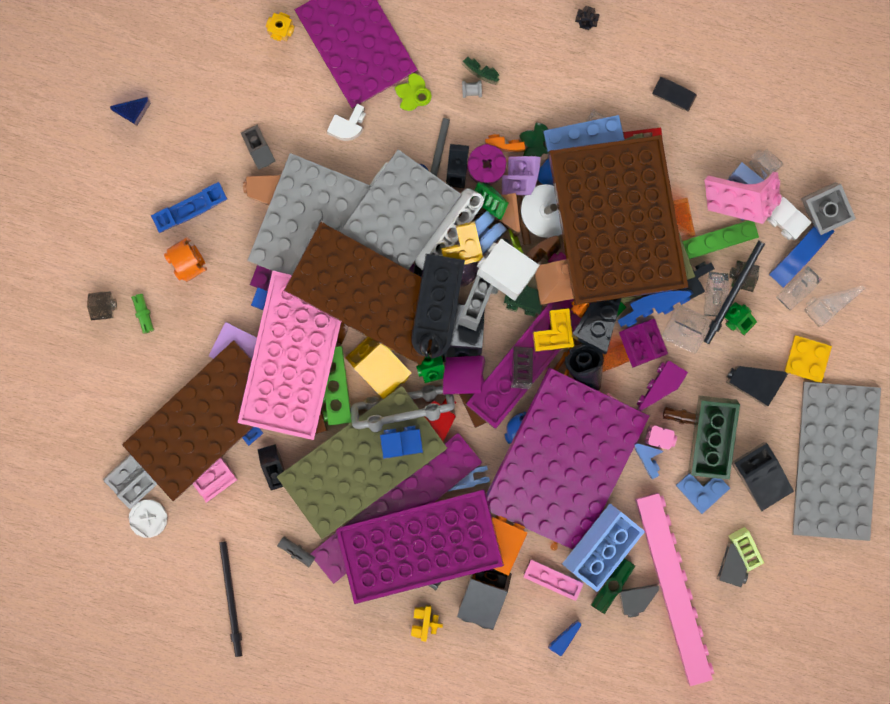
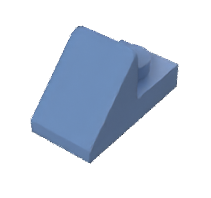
(645, 454)

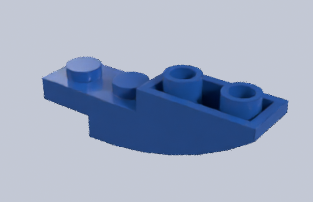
(660, 301)

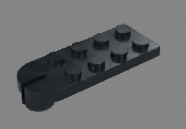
(436, 304)

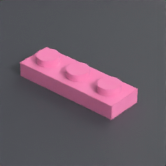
(553, 580)

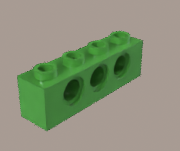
(343, 415)

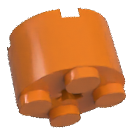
(186, 260)

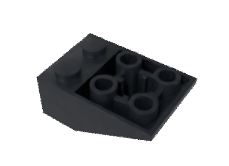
(763, 476)

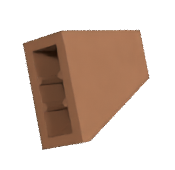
(261, 188)

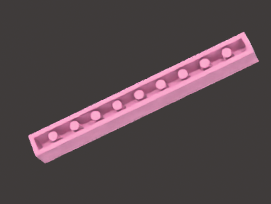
(674, 590)

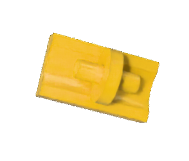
(422, 631)

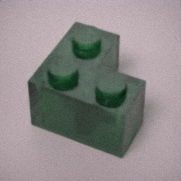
(526, 301)

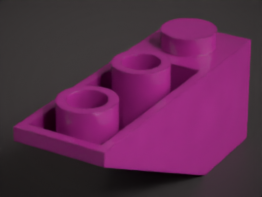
(666, 382)

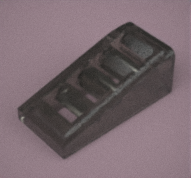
(522, 383)

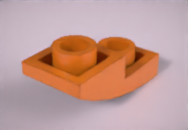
(499, 142)

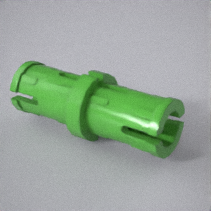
(142, 313)

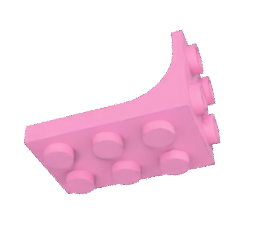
(741, 200)

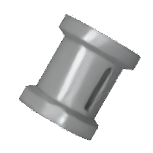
(472, 89)

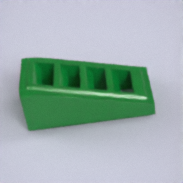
(491, 199)

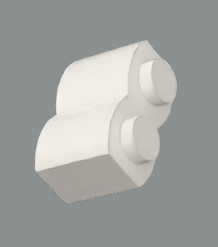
(789, 220)

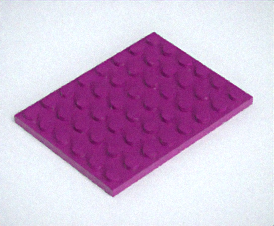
(565, 459)

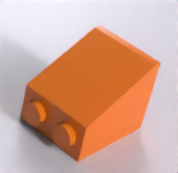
(510, 541)

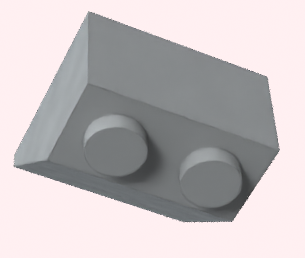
(828, 208)

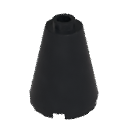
(585, 365)

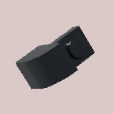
(457, 165)
(694, 283)

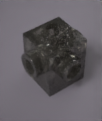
(751, 280)
(101, 305)

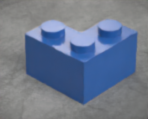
(401, 443)

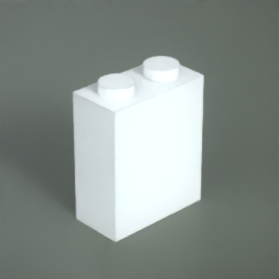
(507, 269)

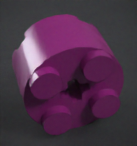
(484, 154)

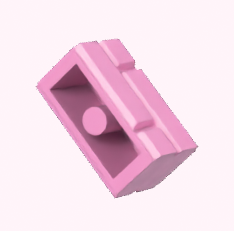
(660, 437)

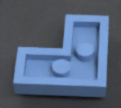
(702, 496)

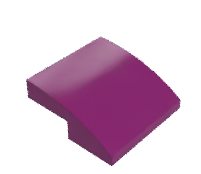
(643, 343)
(463, 375)

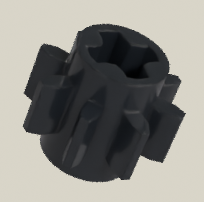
(587, 18)

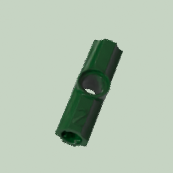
(605, 596)

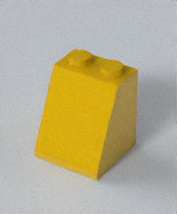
(378, 366)

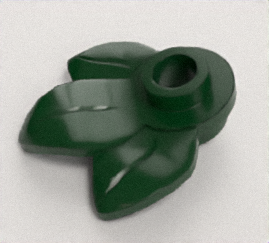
(534, 140)

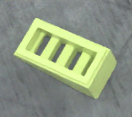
(744, 533)

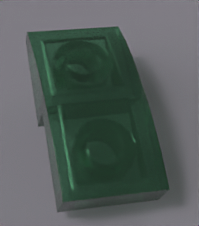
(486, 74)

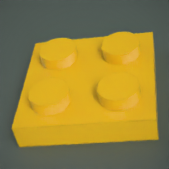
(807, 359)

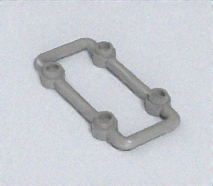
(431, 411)

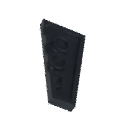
(598, 324)

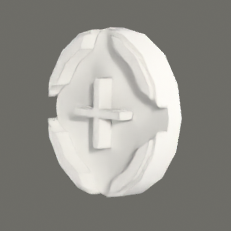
(148, 518)

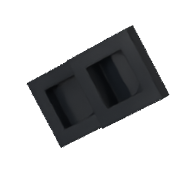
(674, 93)

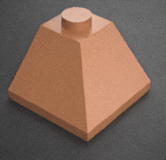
(510, 218)
(553, 282)

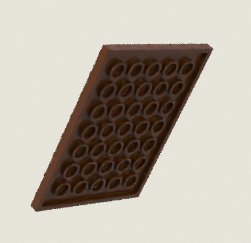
(618, 219)

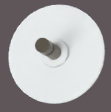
(541, 212)

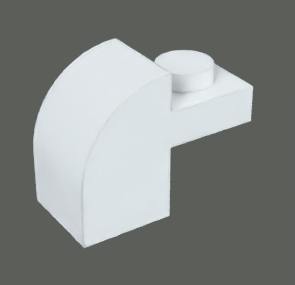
(347, 130)

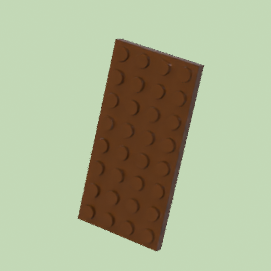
(358, 289)
(195, 424)

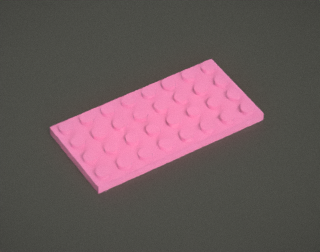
(289, 364)

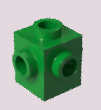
(739, 318)
(431, 369)

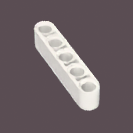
(451, 221)

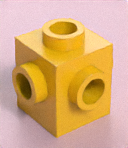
(280, 33)

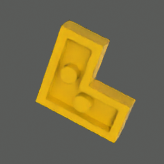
(469, 246)
(560, 334)

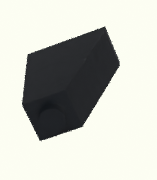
(756, 382)

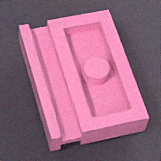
(215, 480)

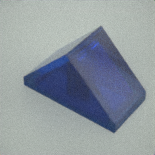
(132, 110)

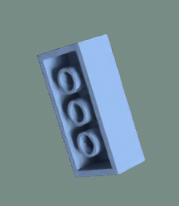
(603, 547)

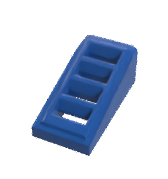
(562, 642)

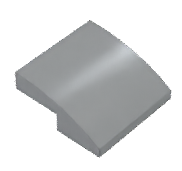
(129, 481)

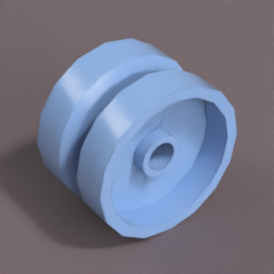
(486, 235)

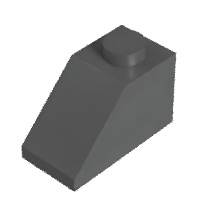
(258, 147)
(732, 567)
(637, 599)

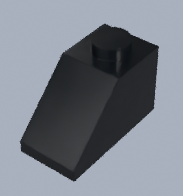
(271, 465)

